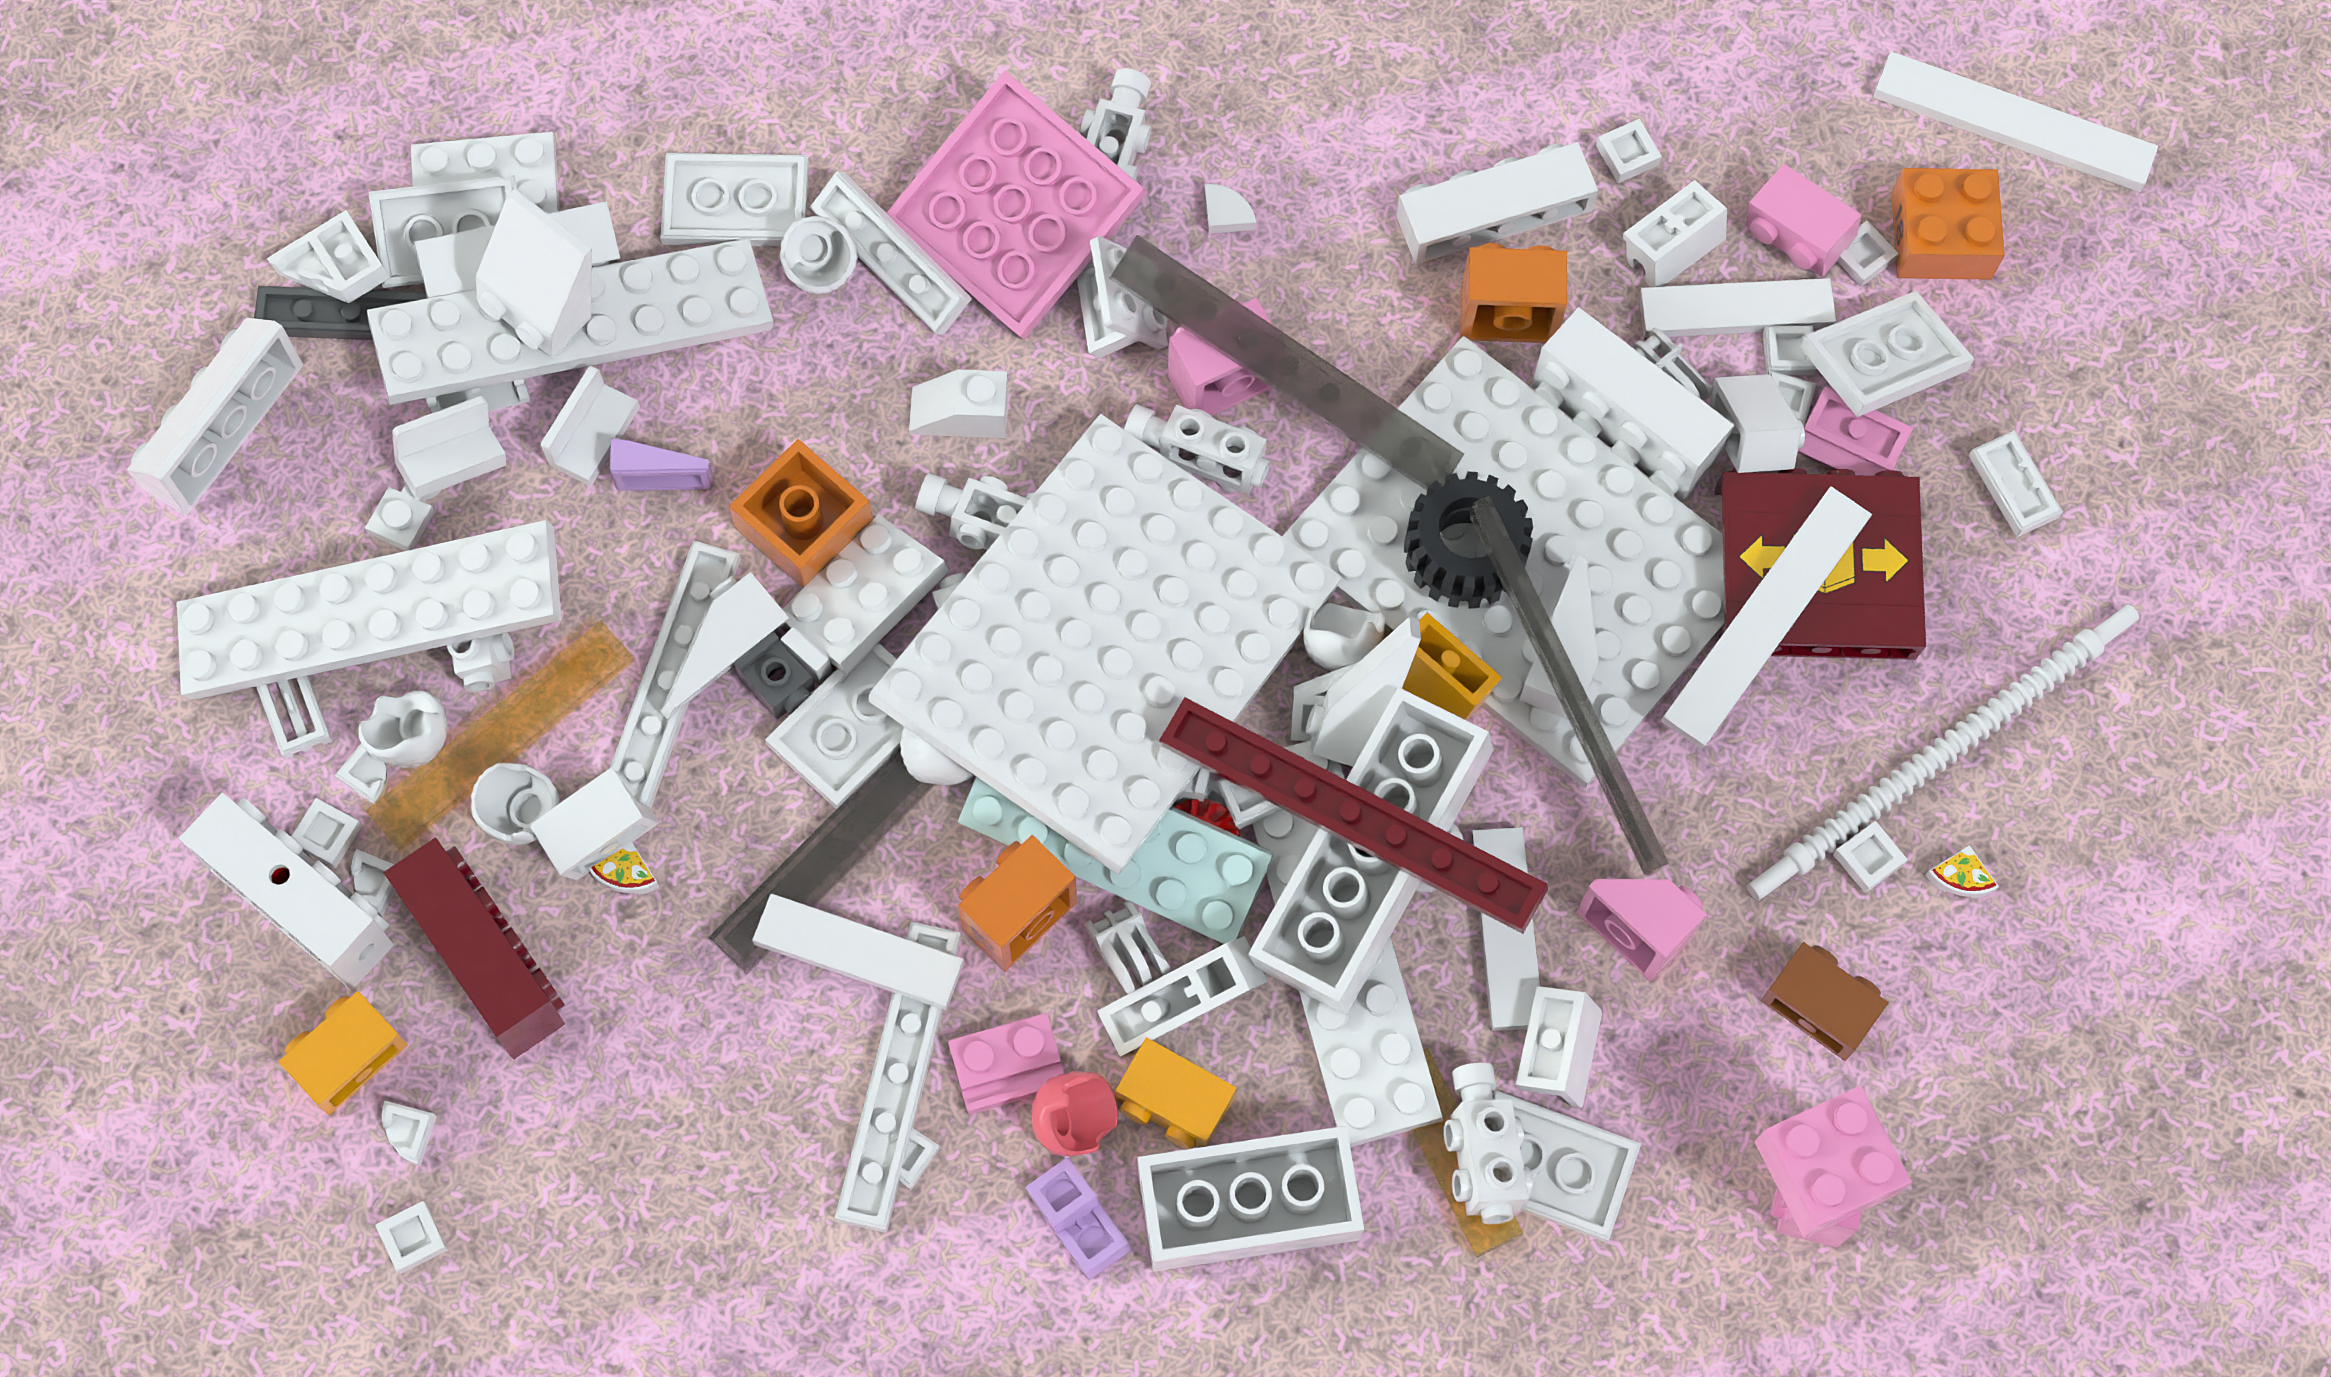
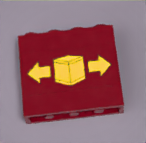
(1876, 590)

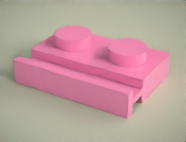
(1851, 442)
(1005, 1062)

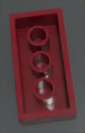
(469, 939)

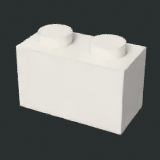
(1764, 426)

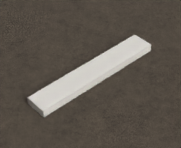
(2016, 121)
(1766, 618)
(647, 733)
(892, 1094)

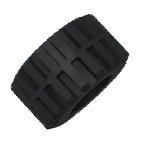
(1437, 565)

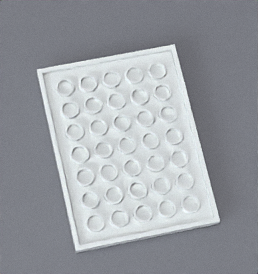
(1646, 552)
(1092, 630)

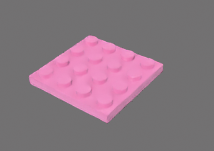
(1015, 204)

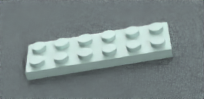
(1180, 871)

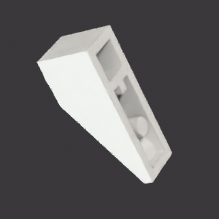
(729, 628)
(1576, 630)
(1361, 697)
(1181, 996)

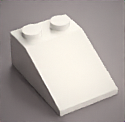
(535, 276)

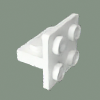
(1111, 313)

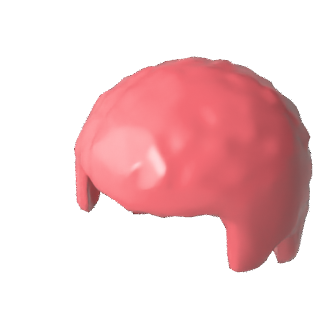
(1074, 1113)

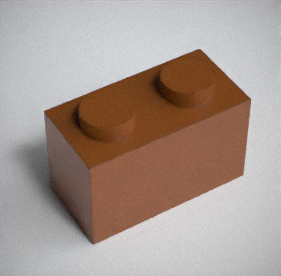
(1825, 1000)

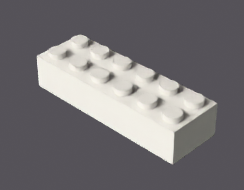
(1347, 901)

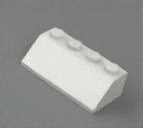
(216, 414)

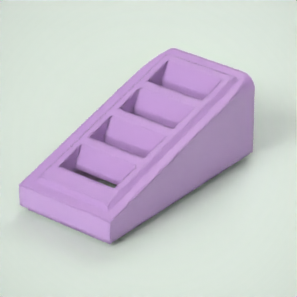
(653, 468)

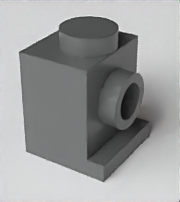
(761, 663)

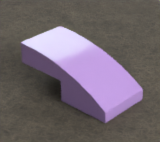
(1078, 1218)

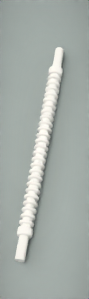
(1800, 857)

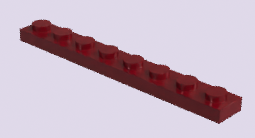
(1354, 815)

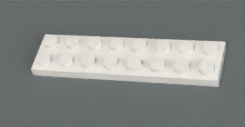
(635, 311)
(368, 610)
(1374, 1052)

